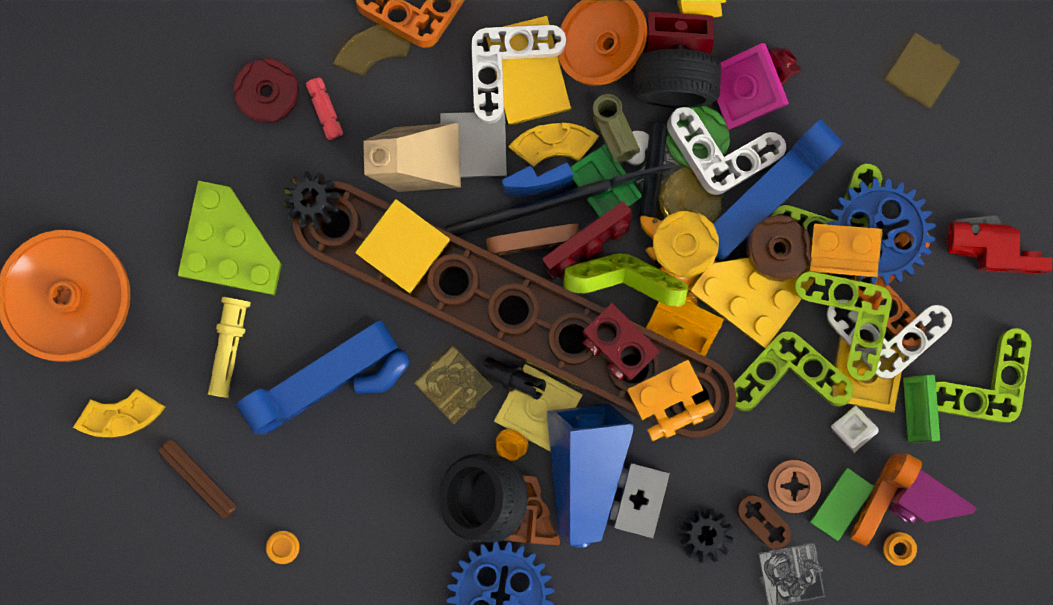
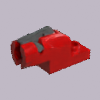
(995, 245)

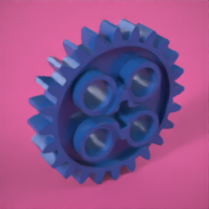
(869, 204)
(470, 589)

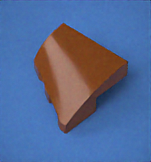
(536, 524)

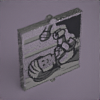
(791, 574)

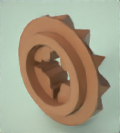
(804, 474)

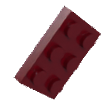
(588, 241)

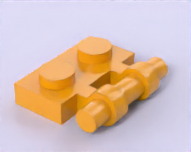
(664, 391)

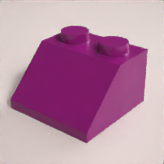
(928, 501)

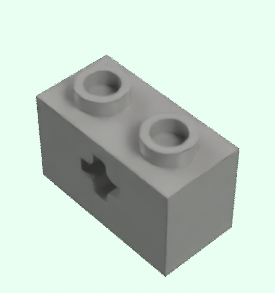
(653, 485)

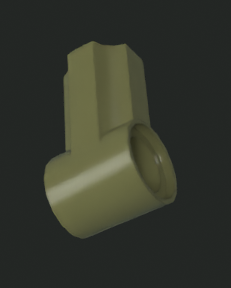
(614, 129)

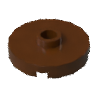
(790, 237)

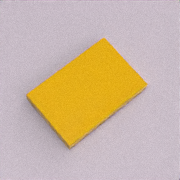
(531, 85)

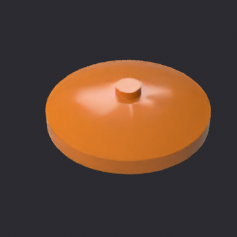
(63, 296)

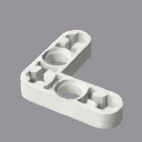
(494, 57)
(716, 162)
(886, 351)

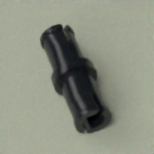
(513, 378)

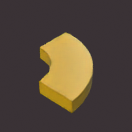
(553, 140)
(119, 418)

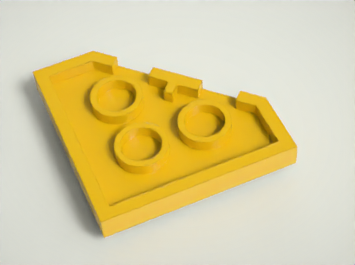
(748, 299)

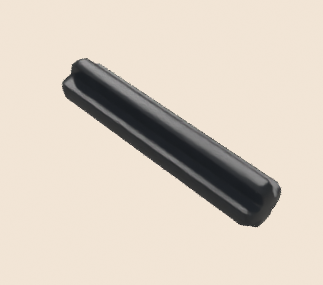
(654, 158)

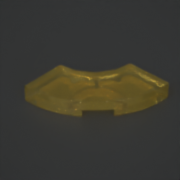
(370, 47)

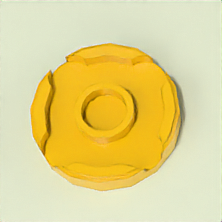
(686, 244)

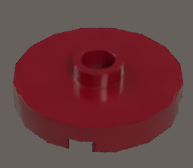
(256, 77)

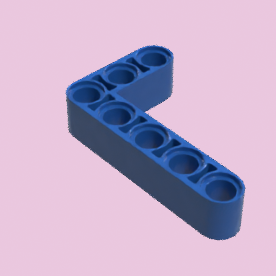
(775, 187)
(272, 408)

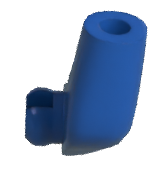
(384, 378)

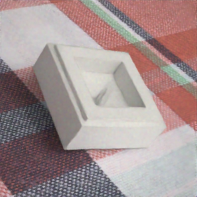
(854, 428)

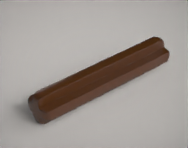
(197, 479)

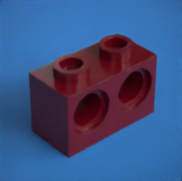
(626, 337)

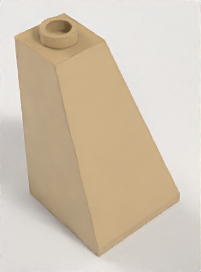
(415, 157)

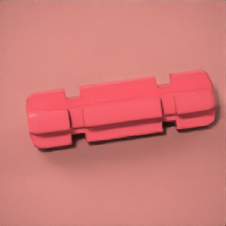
(324, 108)

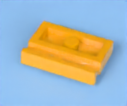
(845, 250)
(686, 325)

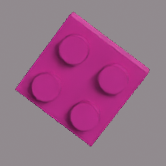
(749, 87)

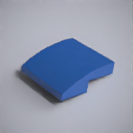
(527, 184)

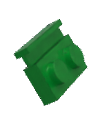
(599, 167)

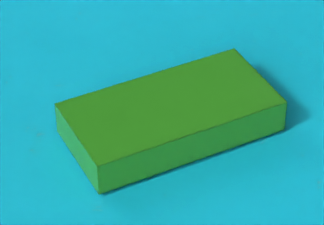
(921, 409)
(841, 504)

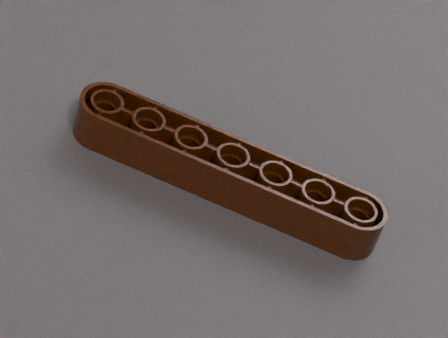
(533, 340)

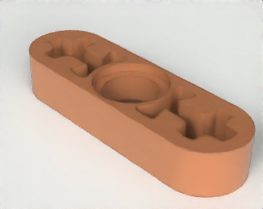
(531, 239)

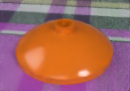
(591, 30)

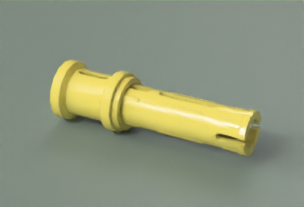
(229, 332)

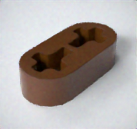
(758, 527)

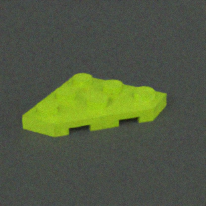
(226, 244)

